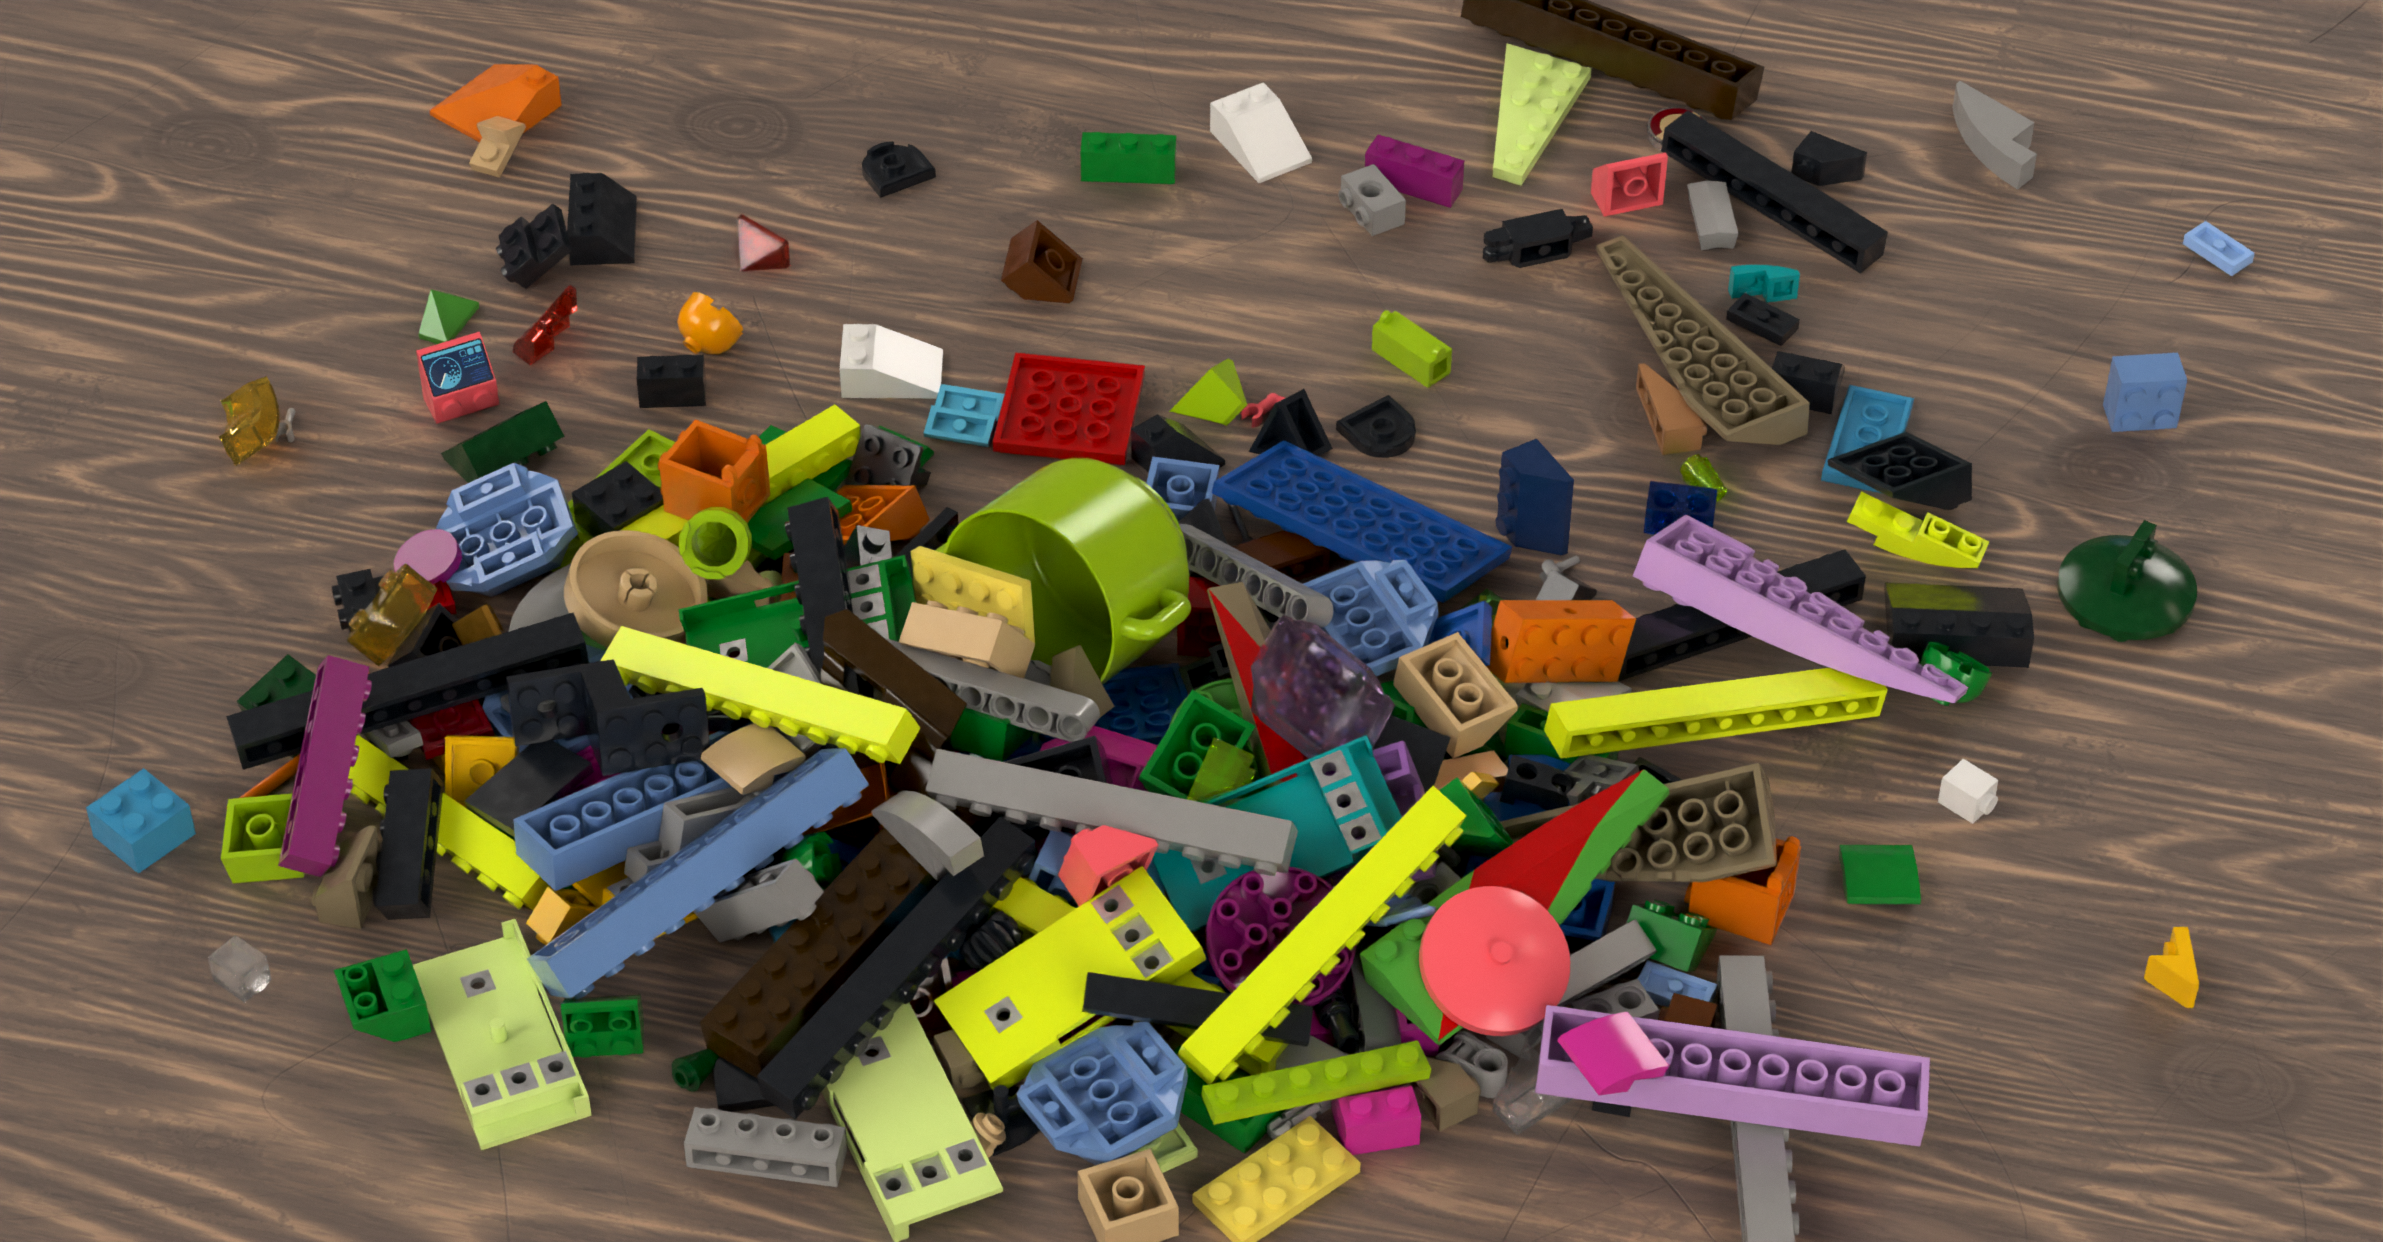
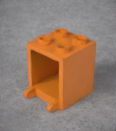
(714, 470)
(1752, 901)

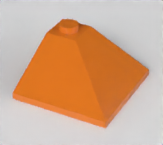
(504, 90)
(884, 508)

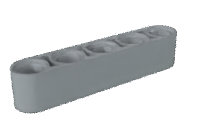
(1606, 960)

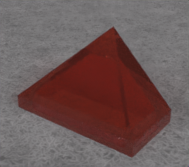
(760, 247)

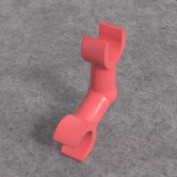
(1260, 409)

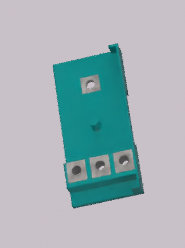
(1312, 802)

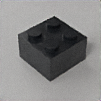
(615, 500)

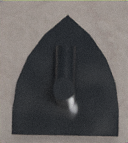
(1005, 1105)

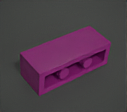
(1417, 170)

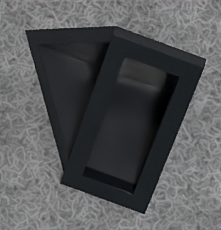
(1293, 422)

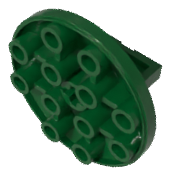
(2127, 586)

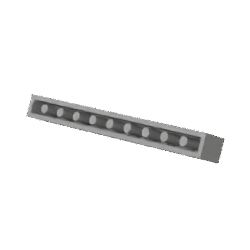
(1081, 803)
(1757, 1149)

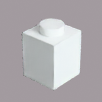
(1968, 791)

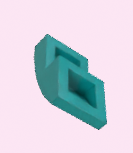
(1771, 281)

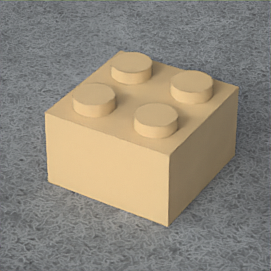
(1128, 1200)

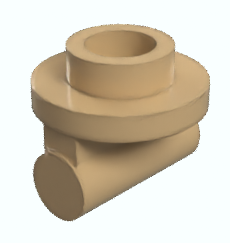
(989, 1131)

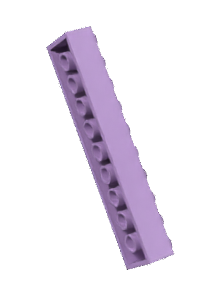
(1757, 1080)

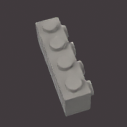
(762, 901)
(765, 1146)

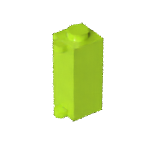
(1411, 348)

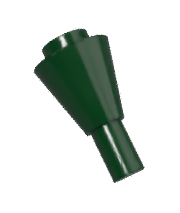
(693, 1069)

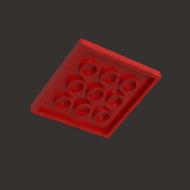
(1069, 408)

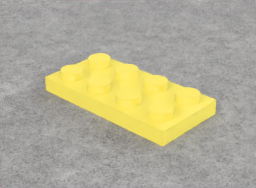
(972, 586)
(1276, 1182)

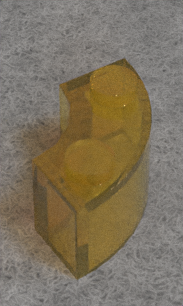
(251, 419)
(391, 614)

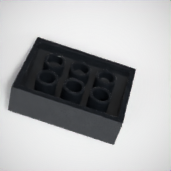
(1978, 621)

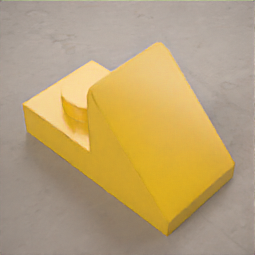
(2175, 969)

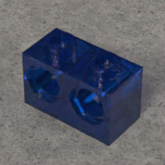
(1672, 501)

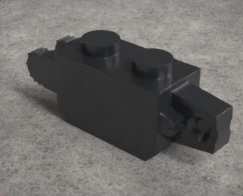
(1536, 238)

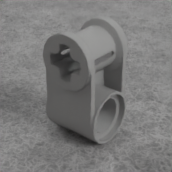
(1480, 1060)

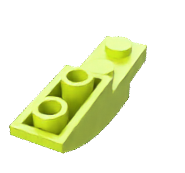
(1924, 540)

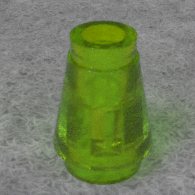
(1700, 472)

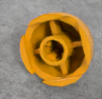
(706, 326)

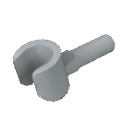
(285, 426)
(1549, 565)

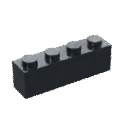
(408, 844)

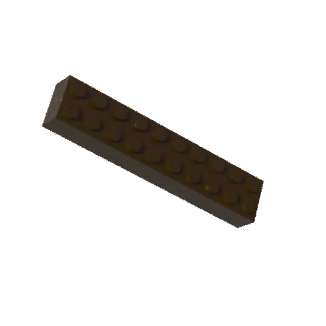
(1627, 50)
(821, 950)

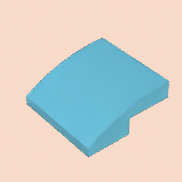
(964, 415)

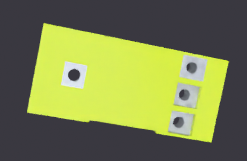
(1047, 976)

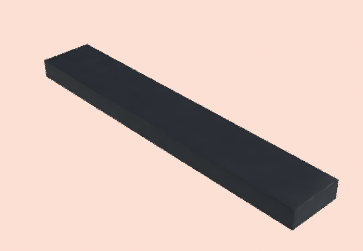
(1178, 1006)

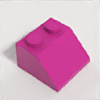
(1378, 1119)

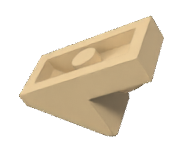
(497, 144)

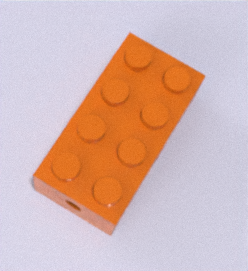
(1559, 641)

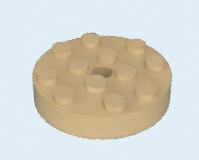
(633, 584)

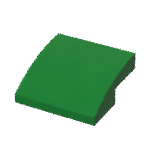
(1879, 874)

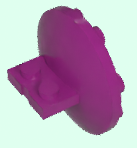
(1256, 917)

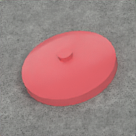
(1494, 960)

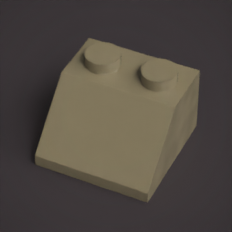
(348, 886)

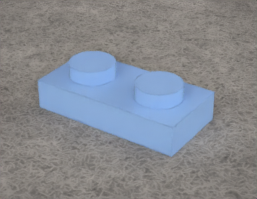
(2218, 248)
(1663, 981)

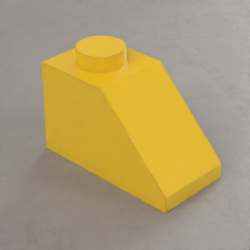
(558, 912)

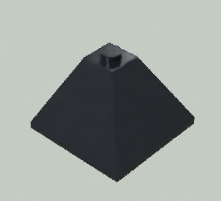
(1910, 471)

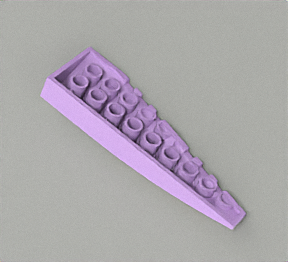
(1731, 585)

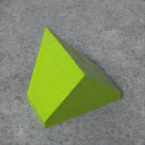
(1215, 396)

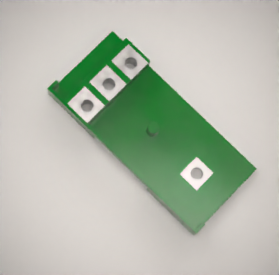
(879, 595)

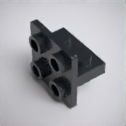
(886, 460)

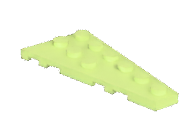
(1533, 104)

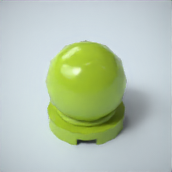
(715, 542)

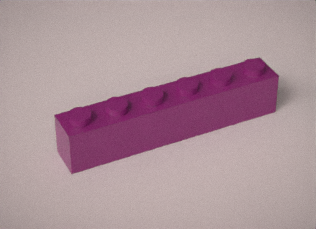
(324, 766)

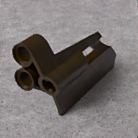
(902, 684)

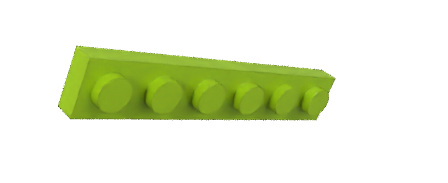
(1315, 1082)

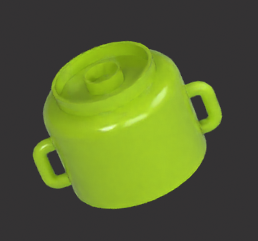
(1098, 558)

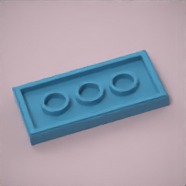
(1865, 419)

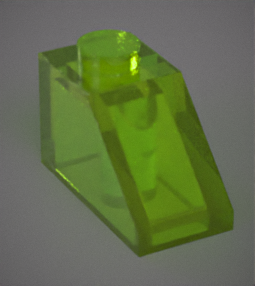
(1222, 772)

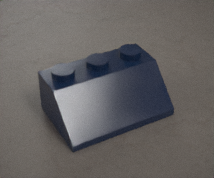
(1534, 499)

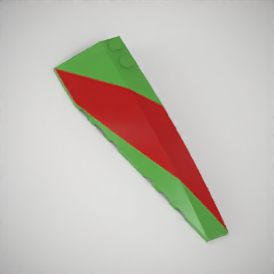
(1547, 865)

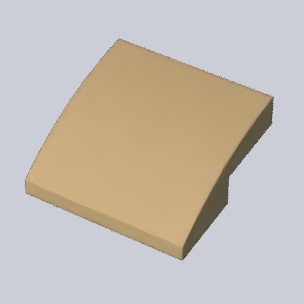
(752, 757)

